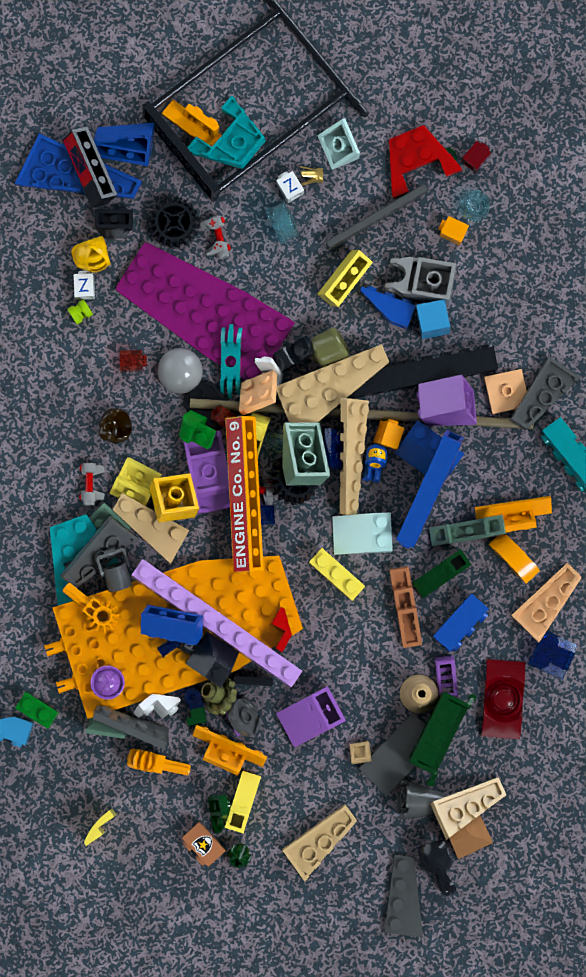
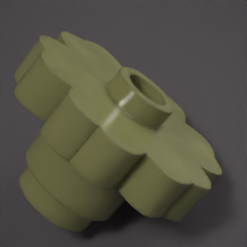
(219, 698)

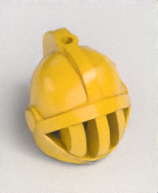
(91, 255)

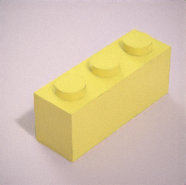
(345, 278)
(336, 574)

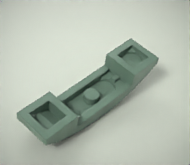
(467, 530)

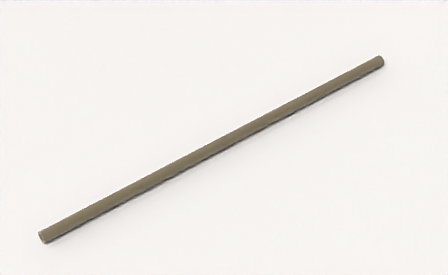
(372, 414)

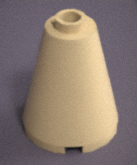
(409, 693)

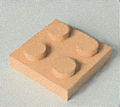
(258, 392)

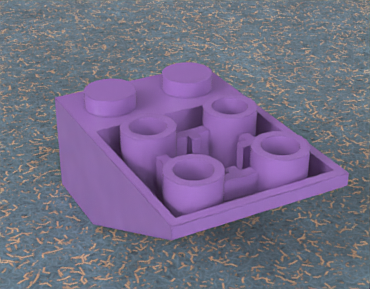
(311, 717)

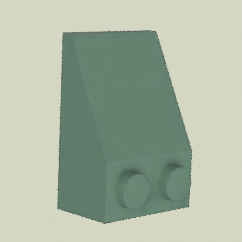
(304, 454)

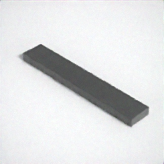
(376, 217)

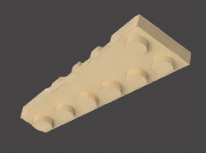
(354, 416)

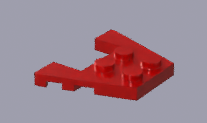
(413, 151)

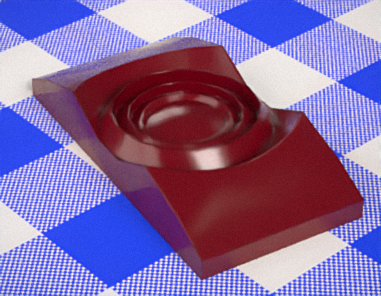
(503, 699)

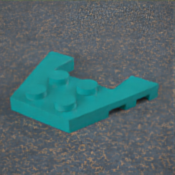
(236, 144)

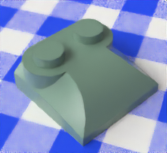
(99, 728)

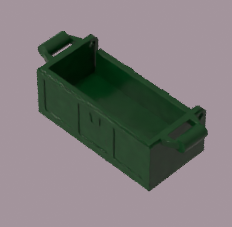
(439, 733)

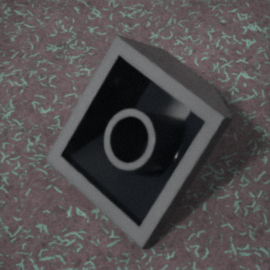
(213, 659)

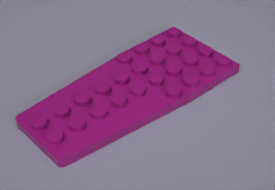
(199, 305)

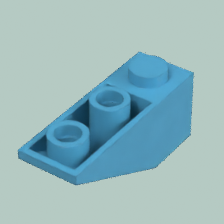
(16, 730)

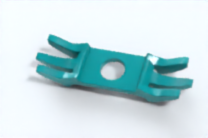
(230, 349)

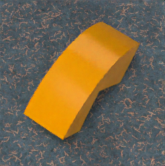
(514, 557)

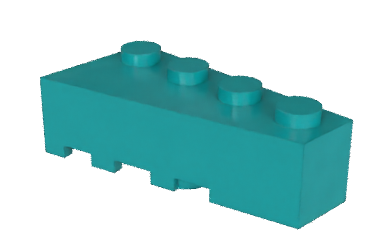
(567, 450)

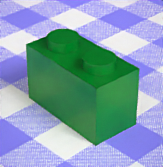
(37, 710)

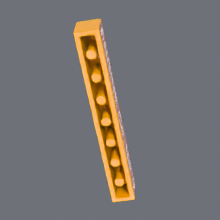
(244, 494)

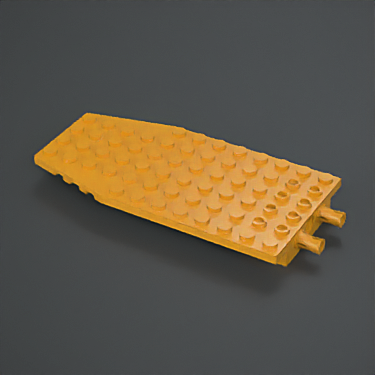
(243, 598)

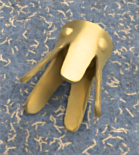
(316, 173)

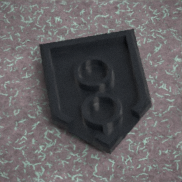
(204, 390)

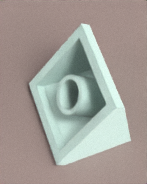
(339, 144)

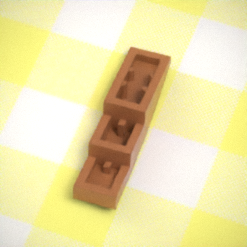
(405, 607)

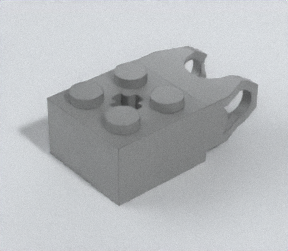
(418, 278)

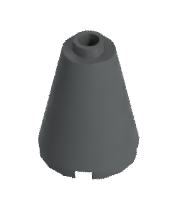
(416, 800)

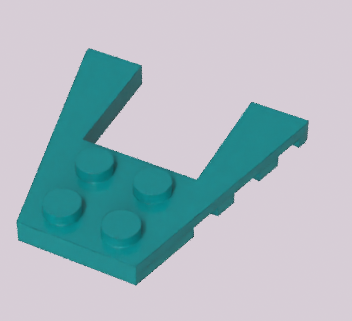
(66, 542)

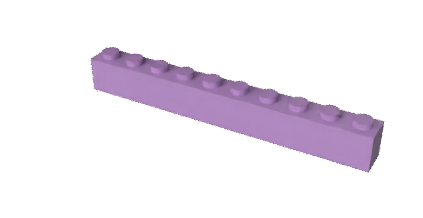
(217, 623)

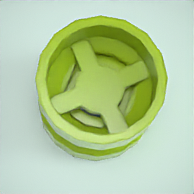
(80, 311)

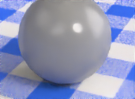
(180, 370)

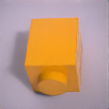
(453, 230)
(389, 434)

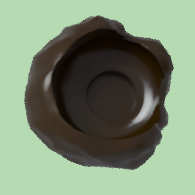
(115, 426)

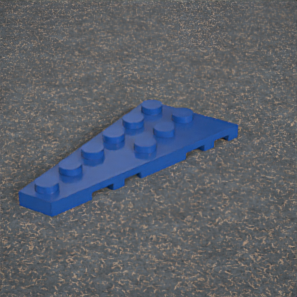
(52, 169)

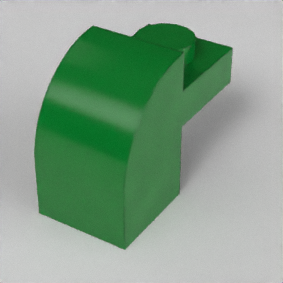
(195, 430)

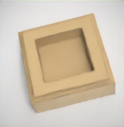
(360, 752)

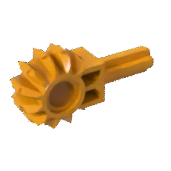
(92, 608)
(154, 762)

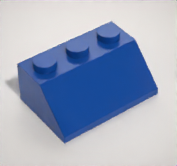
(420, 447)

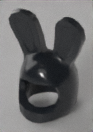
(436, 861)

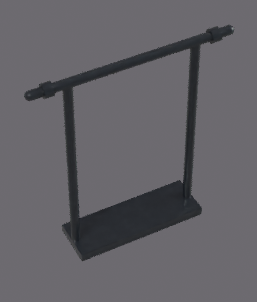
(187, 158)

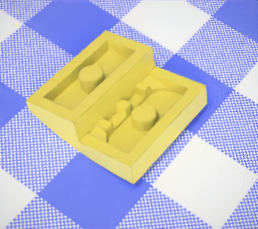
(134, 481)
(96, 831)

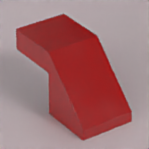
(281, 622)

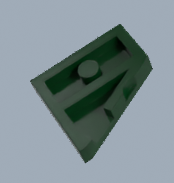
(219, 811)

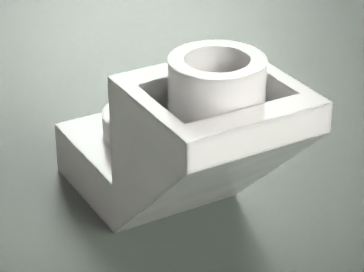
(160, 703)

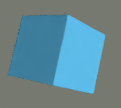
(433, 319)

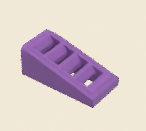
(441, 661)

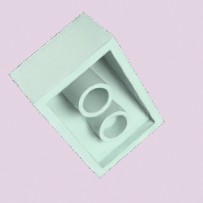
(362, 533)

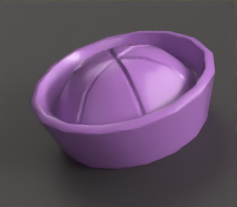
(107, 682)

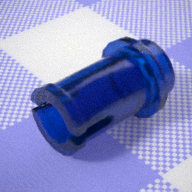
(168, 647)

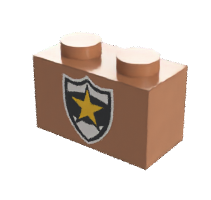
(203, 844)

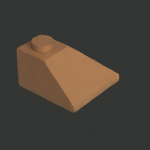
(470, 838)

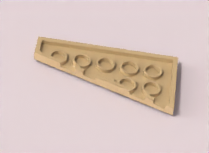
(320, 392)

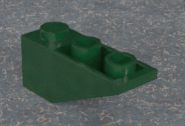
(441, 573)

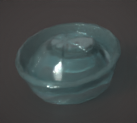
(474, 211)

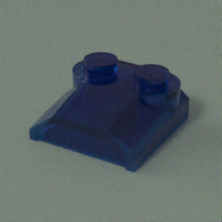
(552, 655)

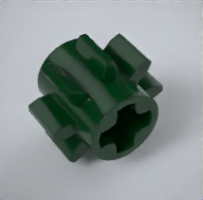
(239, 855)

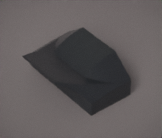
(114, 222)

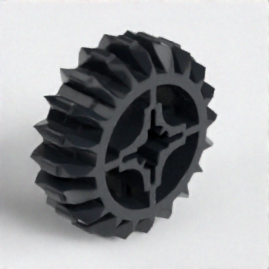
(168, 228)
(283, 489)

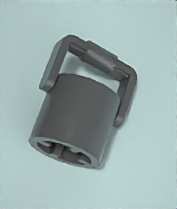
(116, 574)

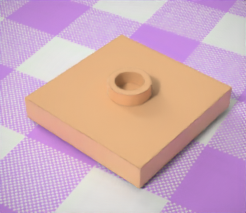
(505, 390)

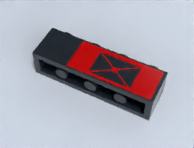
(89, 167)

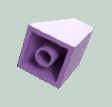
(447, 402)

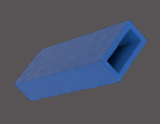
(429, 489)

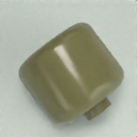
(329, 347)

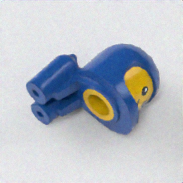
(374, 460)

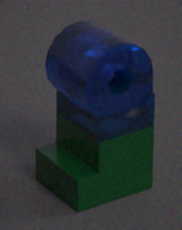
(194, 699)

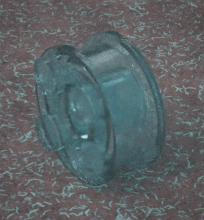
(282, 222)

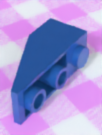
(393, 310)

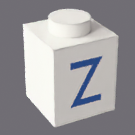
(289, 186)
(84, 285)

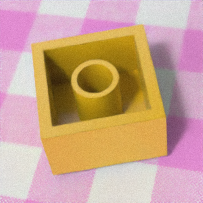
(174, 497)

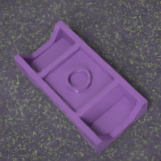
(209, 474)

